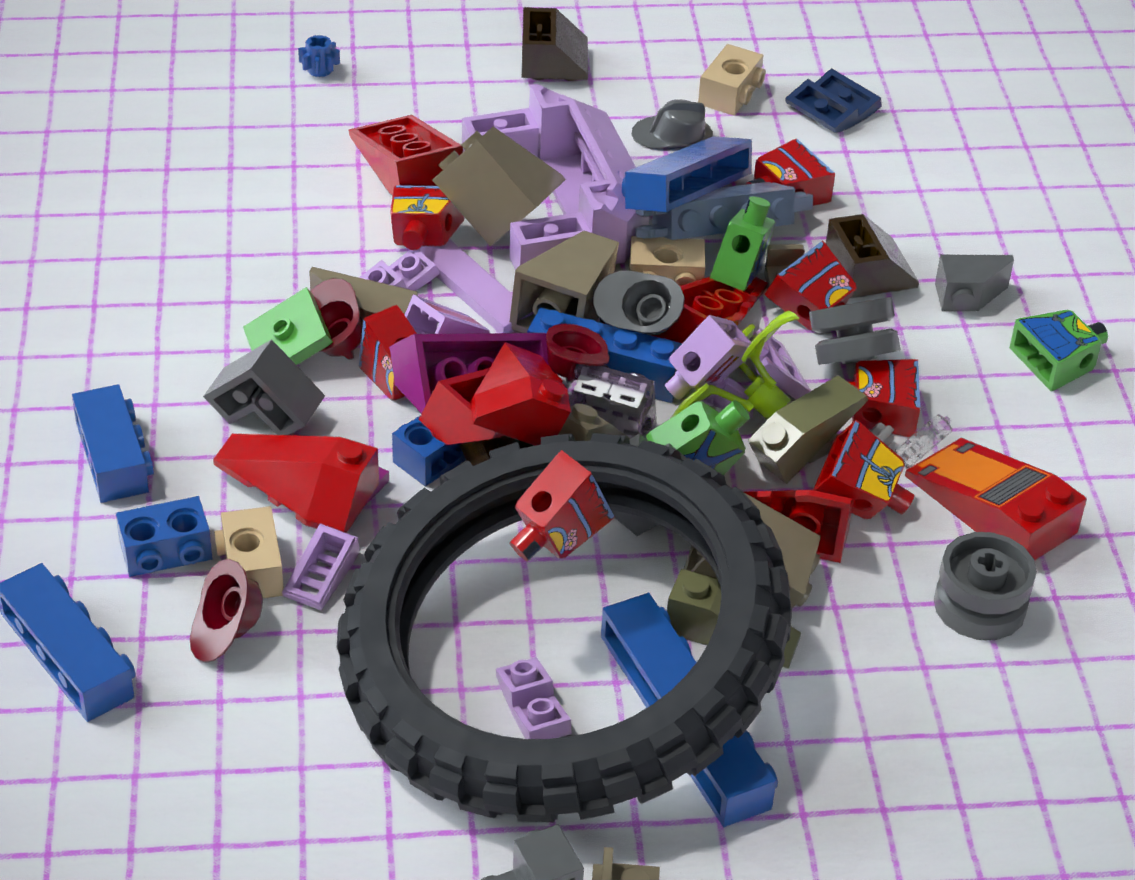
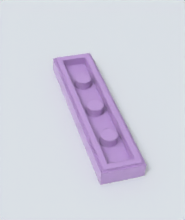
(472, 284)

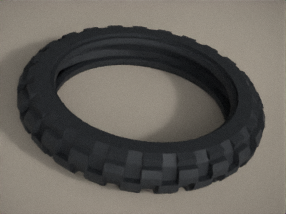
(592, 769)

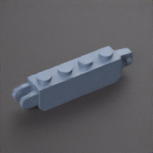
(715, 210)

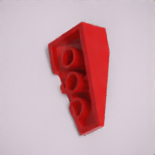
(712, 298)
(521, 397)
(450, 412)
(314, 476)
(817, 511)

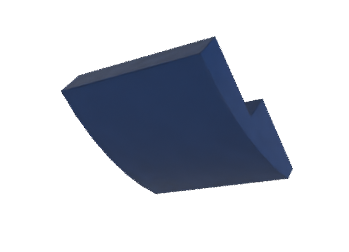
(834, 101)

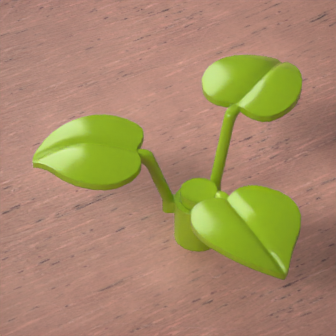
(763, 392)

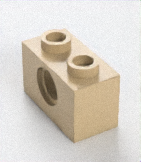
(731, 79)
(675, 259)
(252, 541)

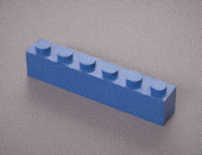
(687, 174)
(654, 662)

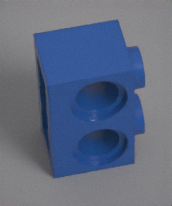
(422, 454)
(164, 536)

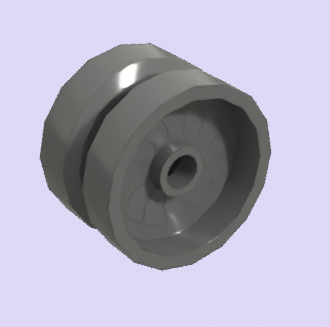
(855, 332)
(984, 585)

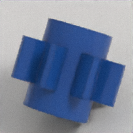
(319, 56)

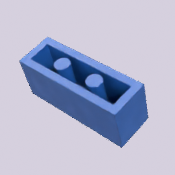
(112, 443)

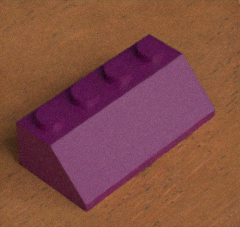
(428, 358)

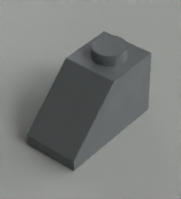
(971, 280)

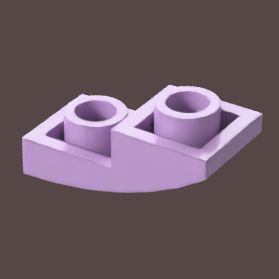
(407, 272)
(532, 700)

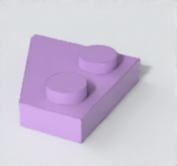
(782, 368)

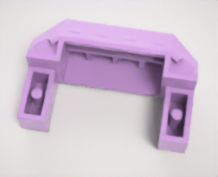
(588, 154)

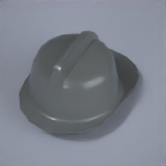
(675, 125)
(639, 302)

